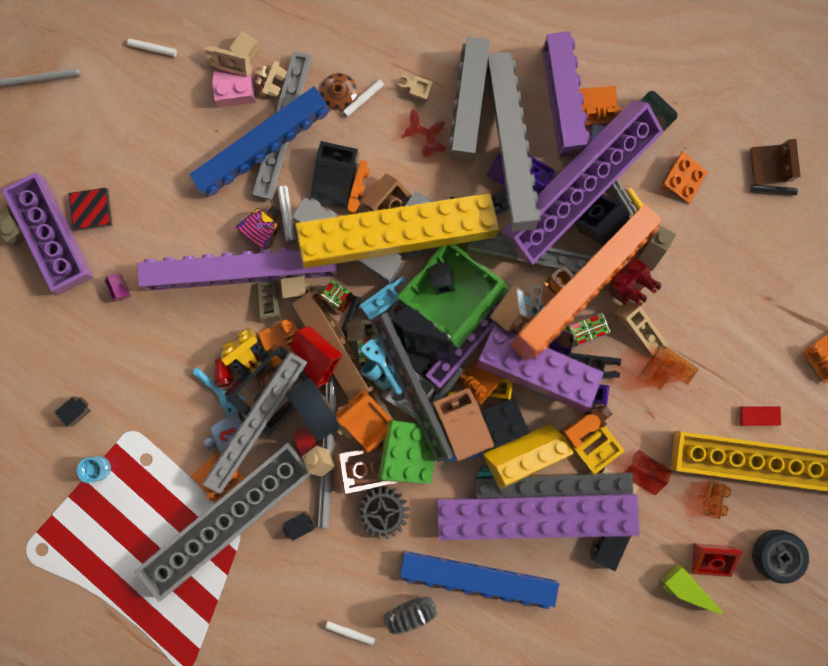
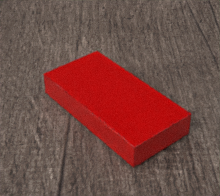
(760, 415)

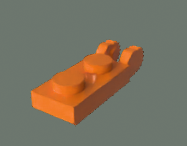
(358, 188)

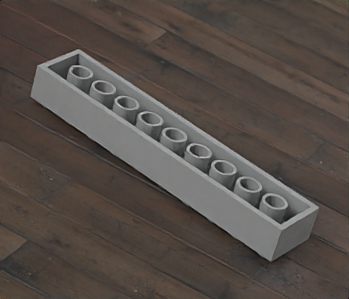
(223, 522)

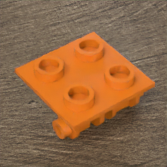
(600, 104)
(684, 177)
(281, 336)
(818, 357)
(479, 381)
(200, 475)

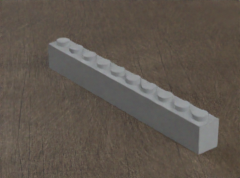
(512, 142)

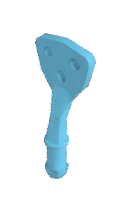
(380, 359)
(221, 393)

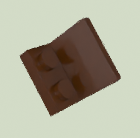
(775, 163)

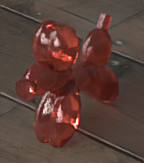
(429, 133)

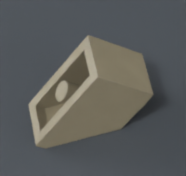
(9, 227)
(656, 247)
(360, 331)

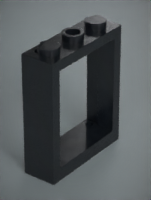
(232, 396)

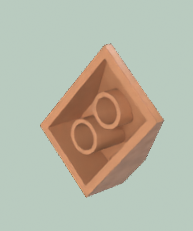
(358, 470)

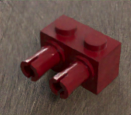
(630, 281)

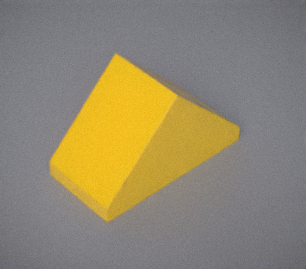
(503, 390)

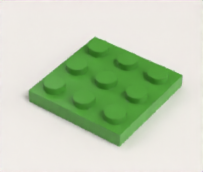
(406, 454)

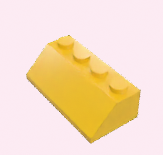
(527, 455)

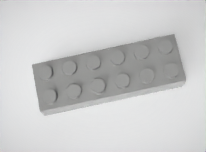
(470, 95)
(384, 267)

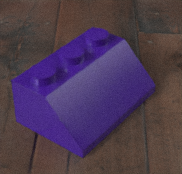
(541, 172)

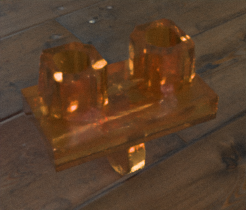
(714, 498)

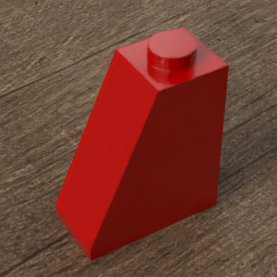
(318, 354)

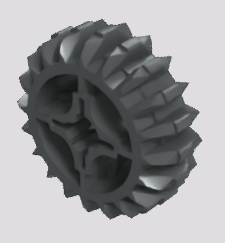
(392, 510)
(410, 615)

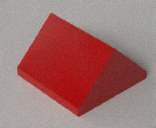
(715, 559)

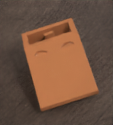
(463, 424)

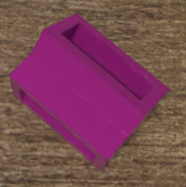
(117, 287)

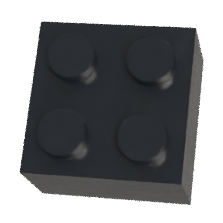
(602, 219)
(504, 422)

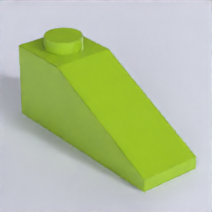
(684, 587)

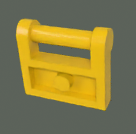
(603, 453)

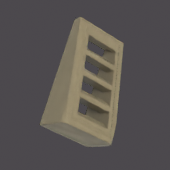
(270, 317)

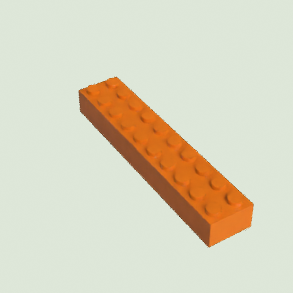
(586, 284)

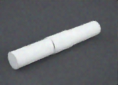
(152, 47)
(363, 98)
(347, 632)

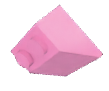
(232, 88)

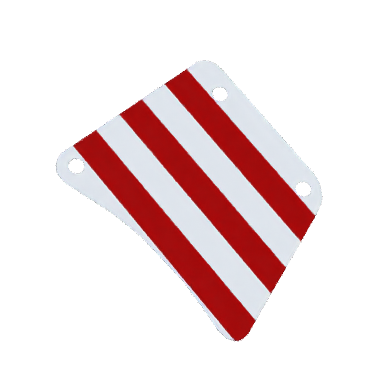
(118, 525)

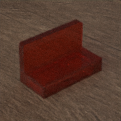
(649, 473)

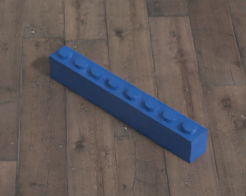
(260, 142)
(480, 579)

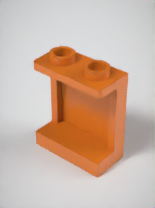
(364, 420)

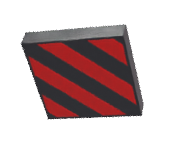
(90, 209)

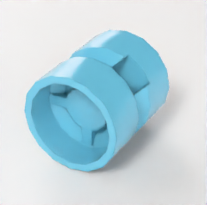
(375, 373)
(93, 469)

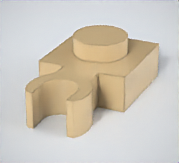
(419, 88)

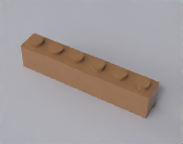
(317, 315)

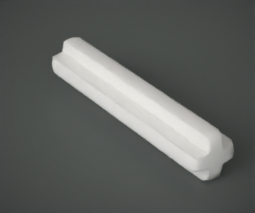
(286, 213)

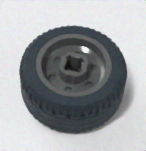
(793, 557)

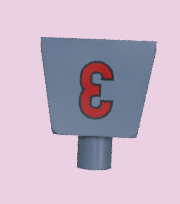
(224, 431)

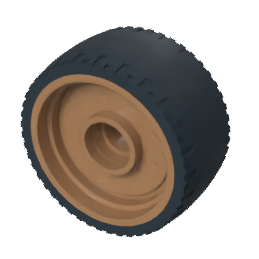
(313, 409)

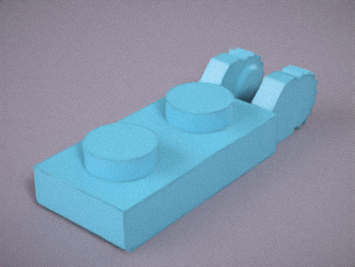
(382, 300)

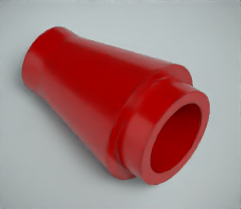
(222, 376)

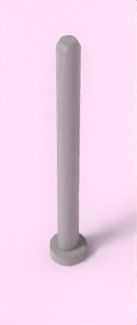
(40, 77)

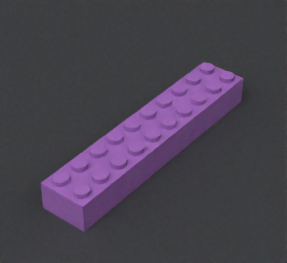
(587, 178)
(227, 269)
(538, 517)

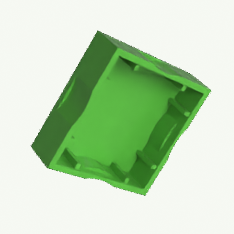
(460, 310)

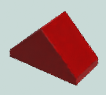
(304, 441)

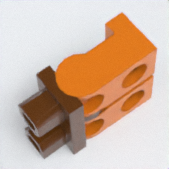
(591, 421)

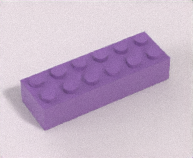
(564, 93)
(47, 233)
(547, 374)

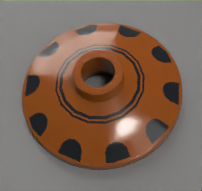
(341, 99)

